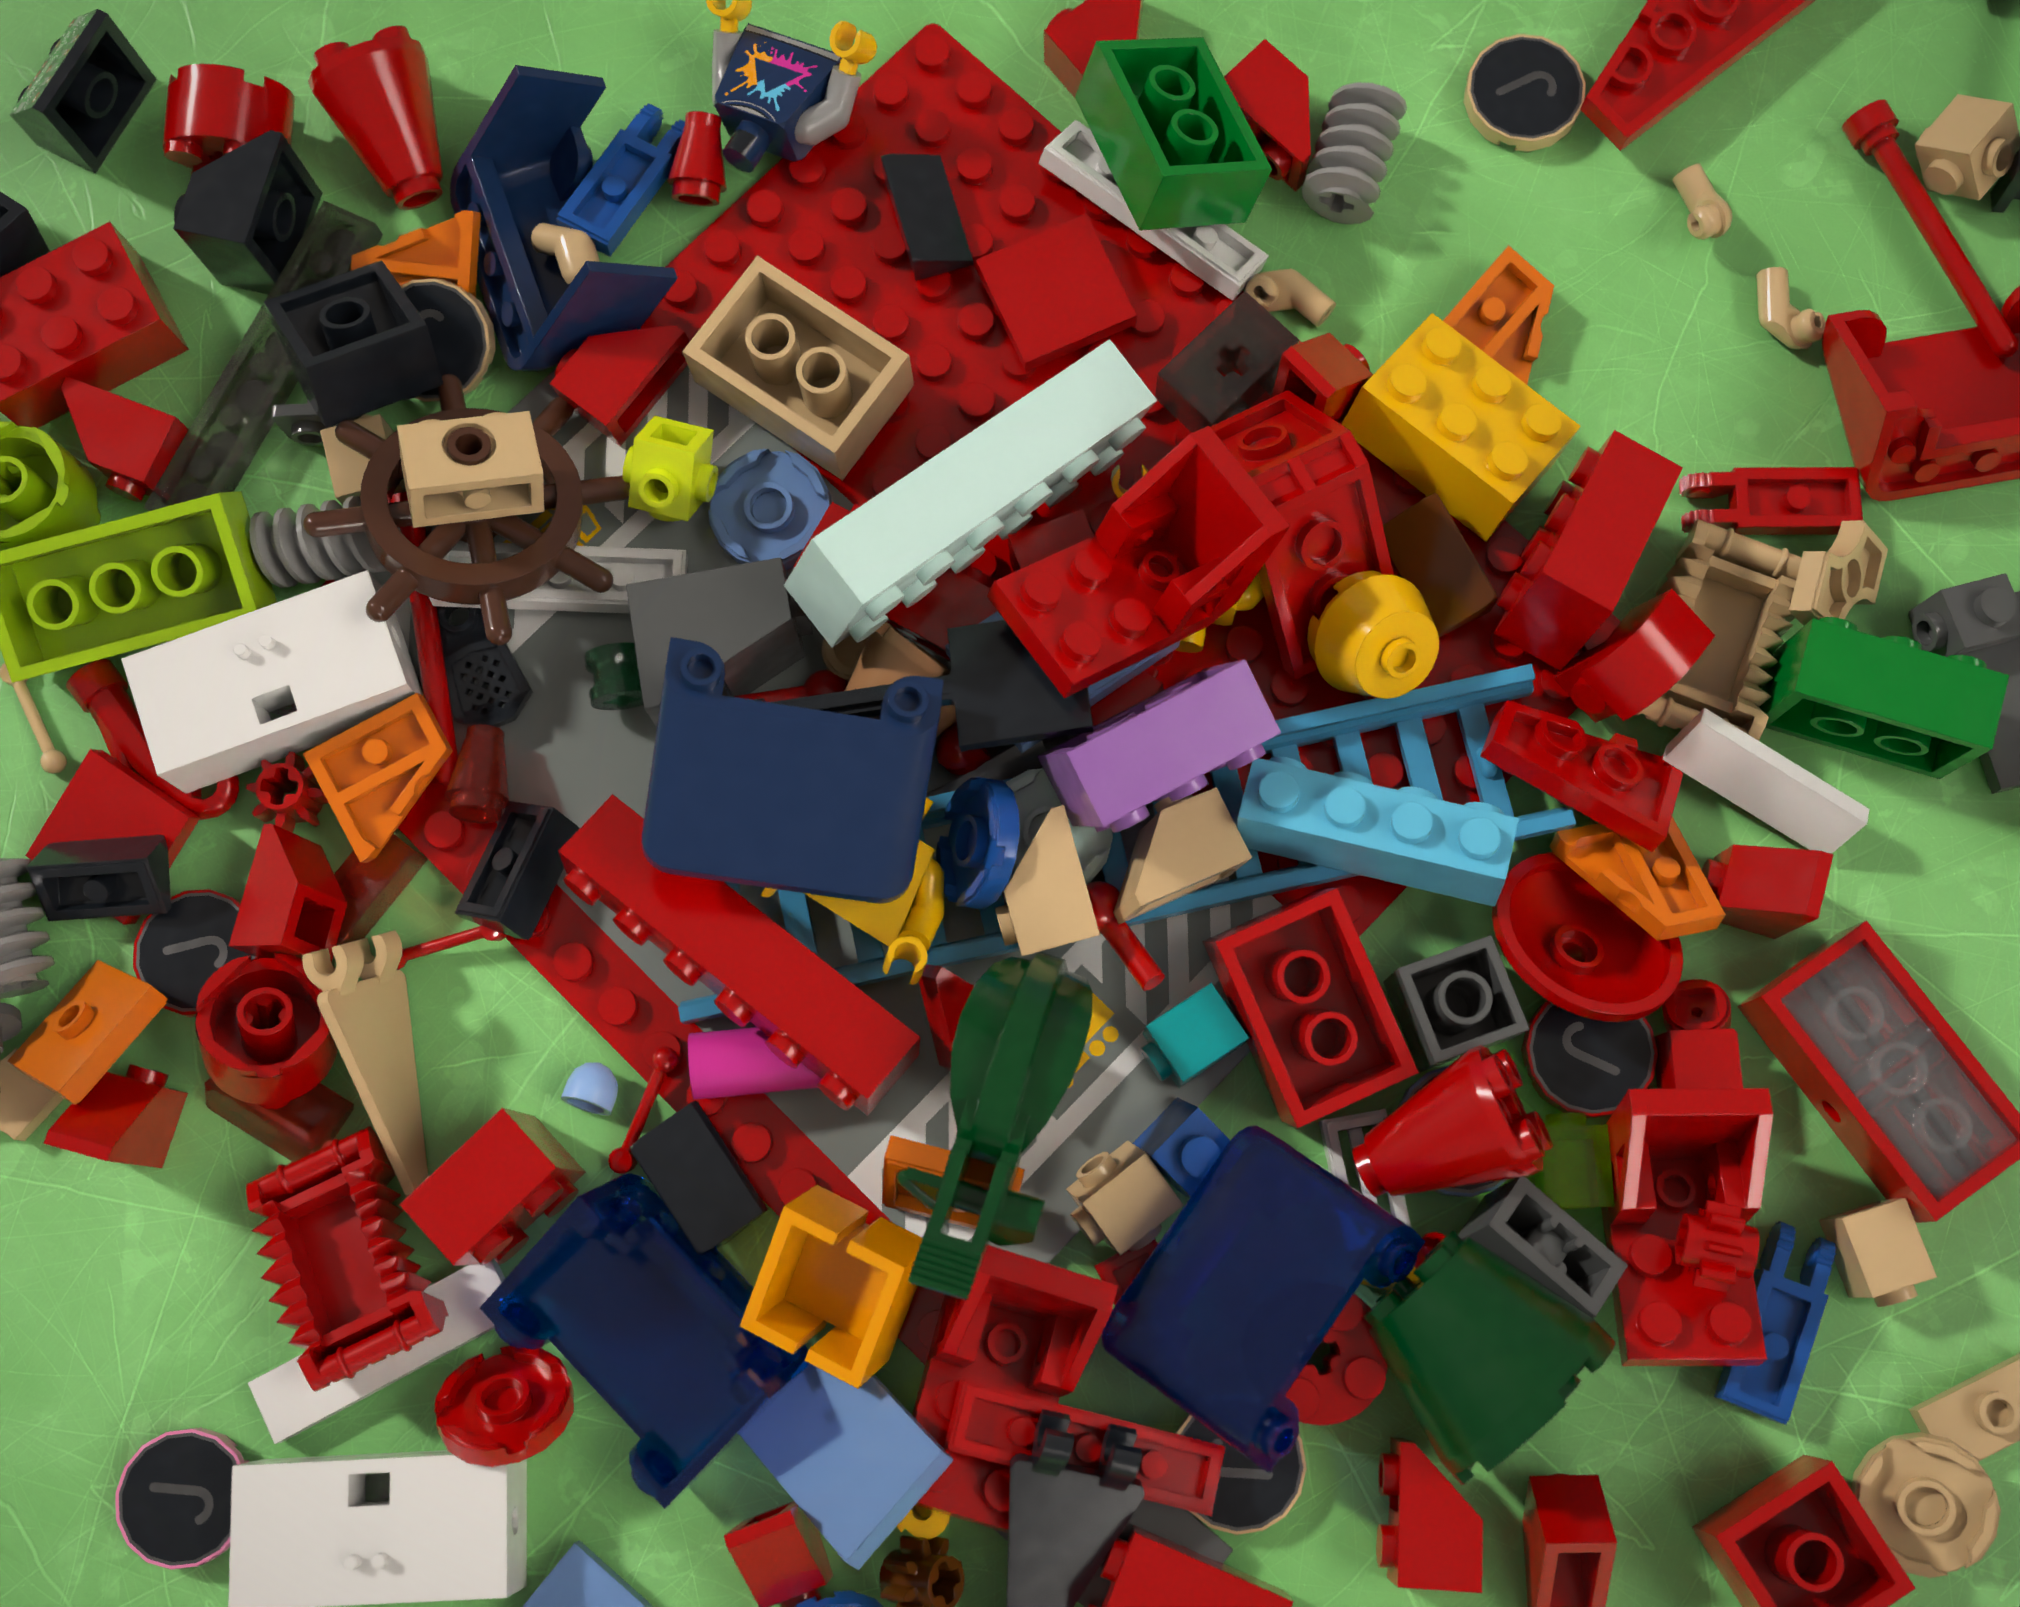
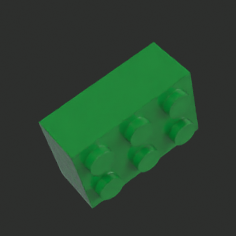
(1172, 133)
(1884, 698)

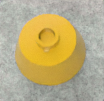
(1374, 636)

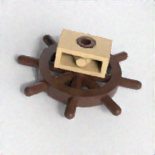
(471, 479)

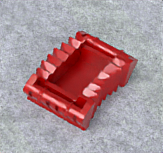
(342, 1259)

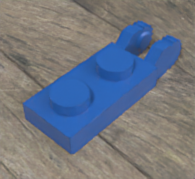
(622, 181)
(1789, 1325)

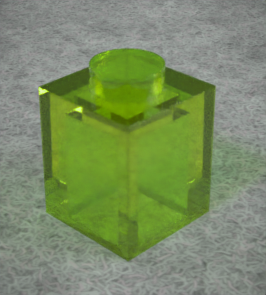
(1578, 1165)

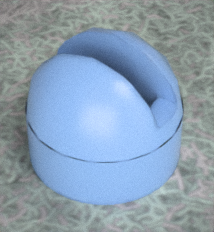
(591, 1089)

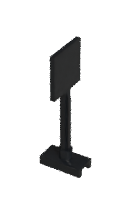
(995, 691)

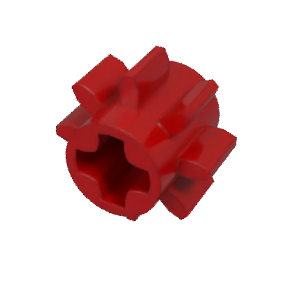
(282, 779)
(1717, 1246)

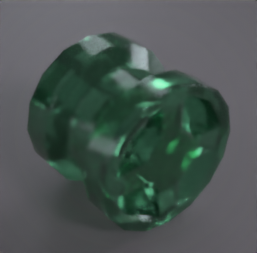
(614, 676)

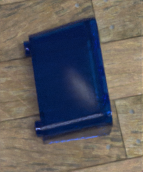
(1252, 1289)
(646, 1329)

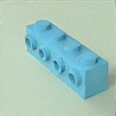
(1377, 830)

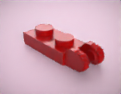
(1777, 499)

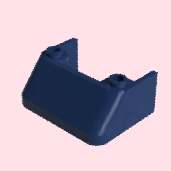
(520, 175)

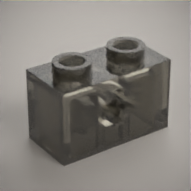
(1239, 339)

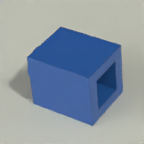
(1183, 1145)

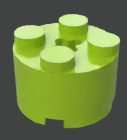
(41, 488)

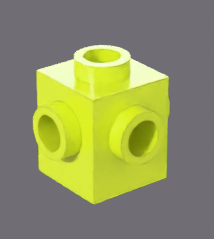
(670, 469)

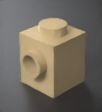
(1968, 146)
(1122, 1199)

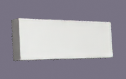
(1765, 783)

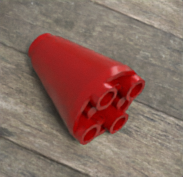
(385, 111)
(1456, 1131)

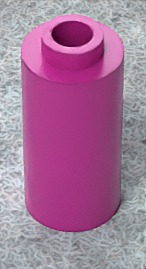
(740, 1064)

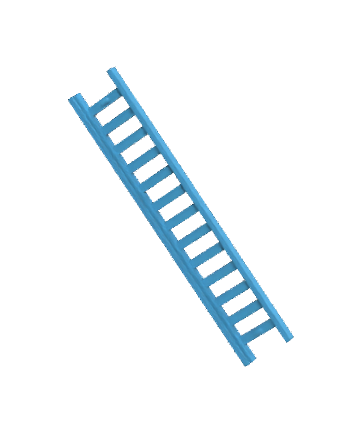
(1337, 724)

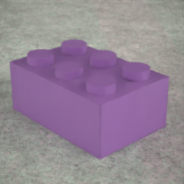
(1161, 747)

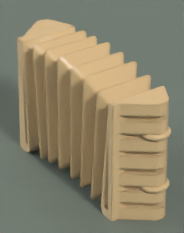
(1744, 599)

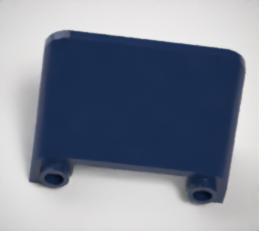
(785, 788)

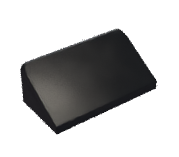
(926, 214)
(517, 870)
(103, 878)
(698, 1179)

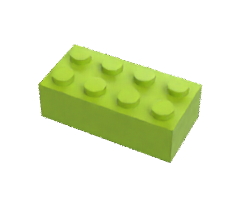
(127, 584)

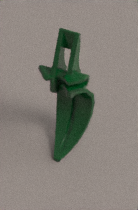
(1008, 1074)

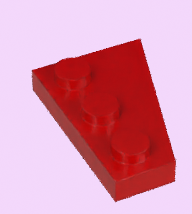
(1598, 777)

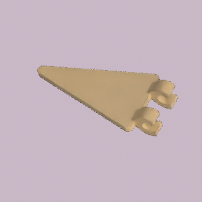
(376, 1043)

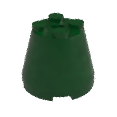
(1482, 1352)

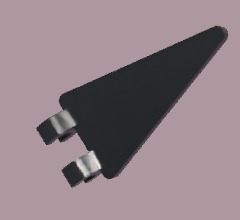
(1066, 1513)

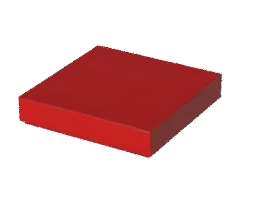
(1056, 292)
(114, 803)

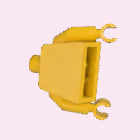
(905, 923)

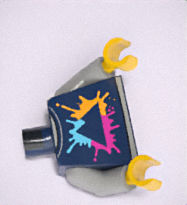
(781, 90)

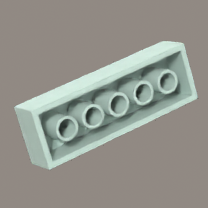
(969, 495)

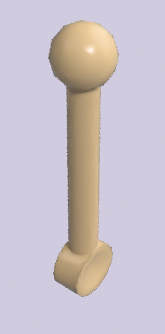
(52, 760)

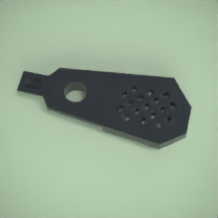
(469, 645)

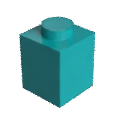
(1192, 1037)

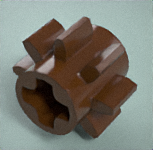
(922, 1574)

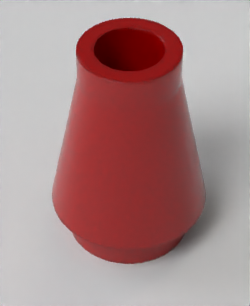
(699, 162)

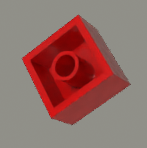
(494, 1190)
(1802, 1543)

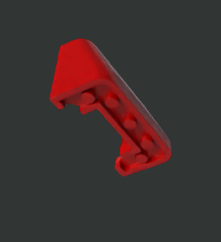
(1925, 407)

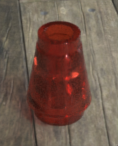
(479, 777)

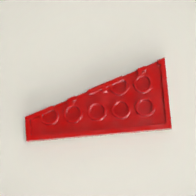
(1673, 55)

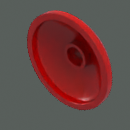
(1580, 945)

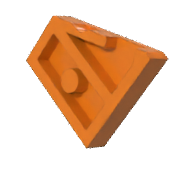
(438, 252)
(1505, 312)
(379, 771)
(1656, 889)

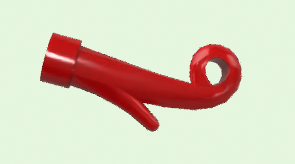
(103, 694)

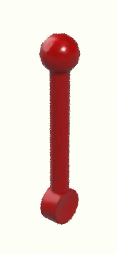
(449, 942)
(621, 1159)

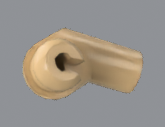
(1708, 210)
(569, 246)
(1290, 290)
(1781, 318)

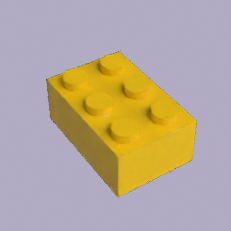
(1459, 426)

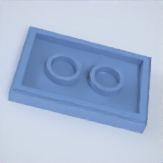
(847, 1458)

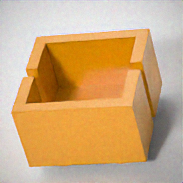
(838, 1272)

